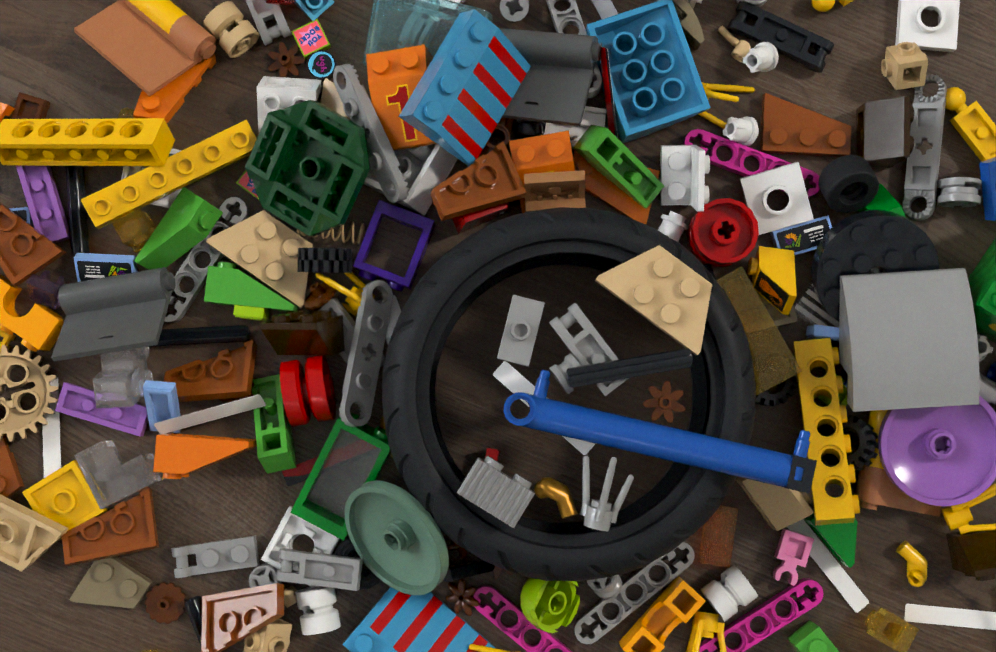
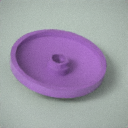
(940, 451)

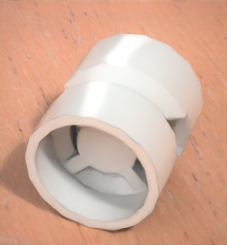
(729, 593)
(317, 610)

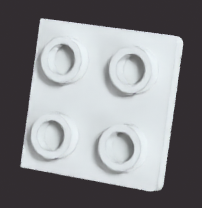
(283, 92)
(684, 176)

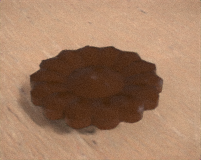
(319, 295)
(165, 602)

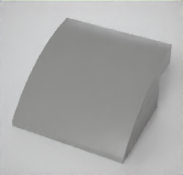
(908, 340)

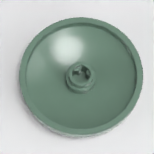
(396, 537)

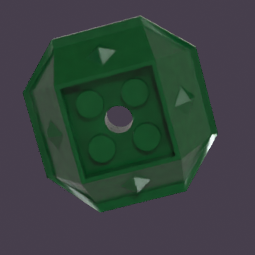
(285, 163)

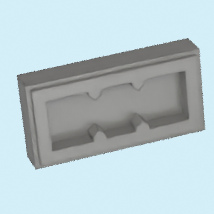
(520, 330)

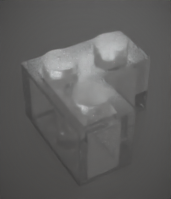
(122, 378)
(112, 478)

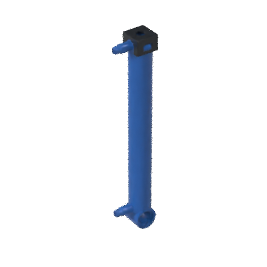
(665, 442)

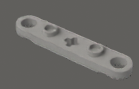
(380, 152)
(923, 170)
(363, 372)

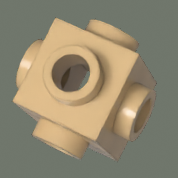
(905, 65)
(270, 638)

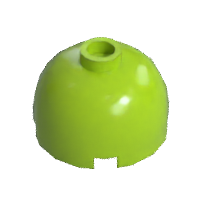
(549, 603)

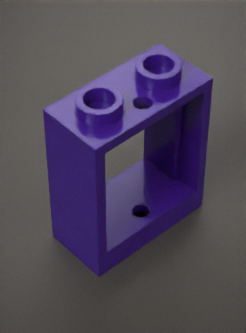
(405, 218)

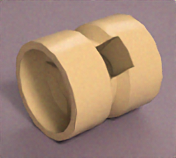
(227, 24)

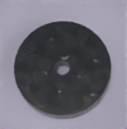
(866, 242)

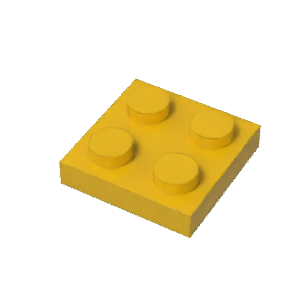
(64, 497)

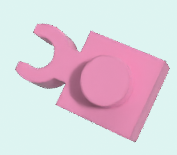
(793, 551)

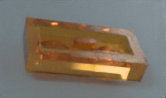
(719, 537)

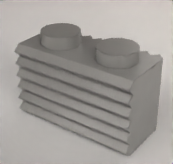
(495, 491)

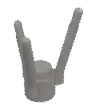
(599, 513)

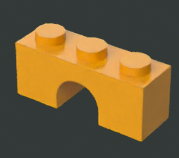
(37, 328)
(670, 609)

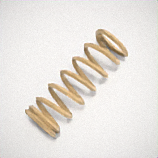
(341, 232)

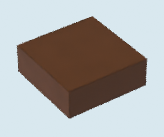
(30, 107)

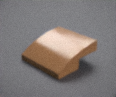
(554, 190)

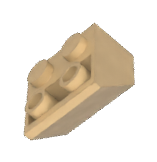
(777, 504)

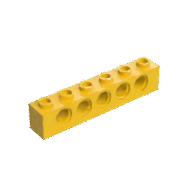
(85, 142)
(178, 172)
(826, 508)

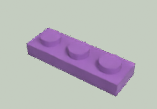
(44, 202)
(81, 403)

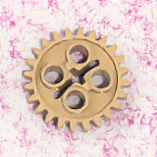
(17, 419)

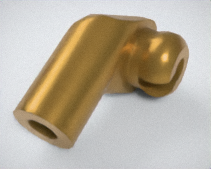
(558, 492)

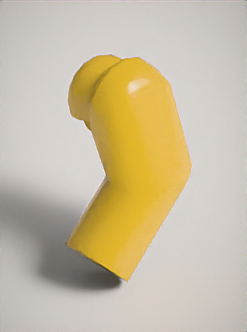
(915, 564)

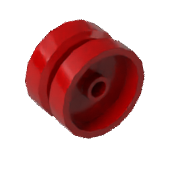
(739, 229)
(307, 390)

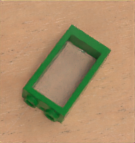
(343, 465)

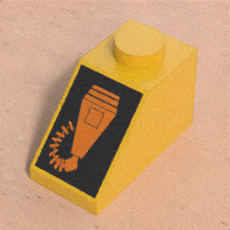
(774, 276)

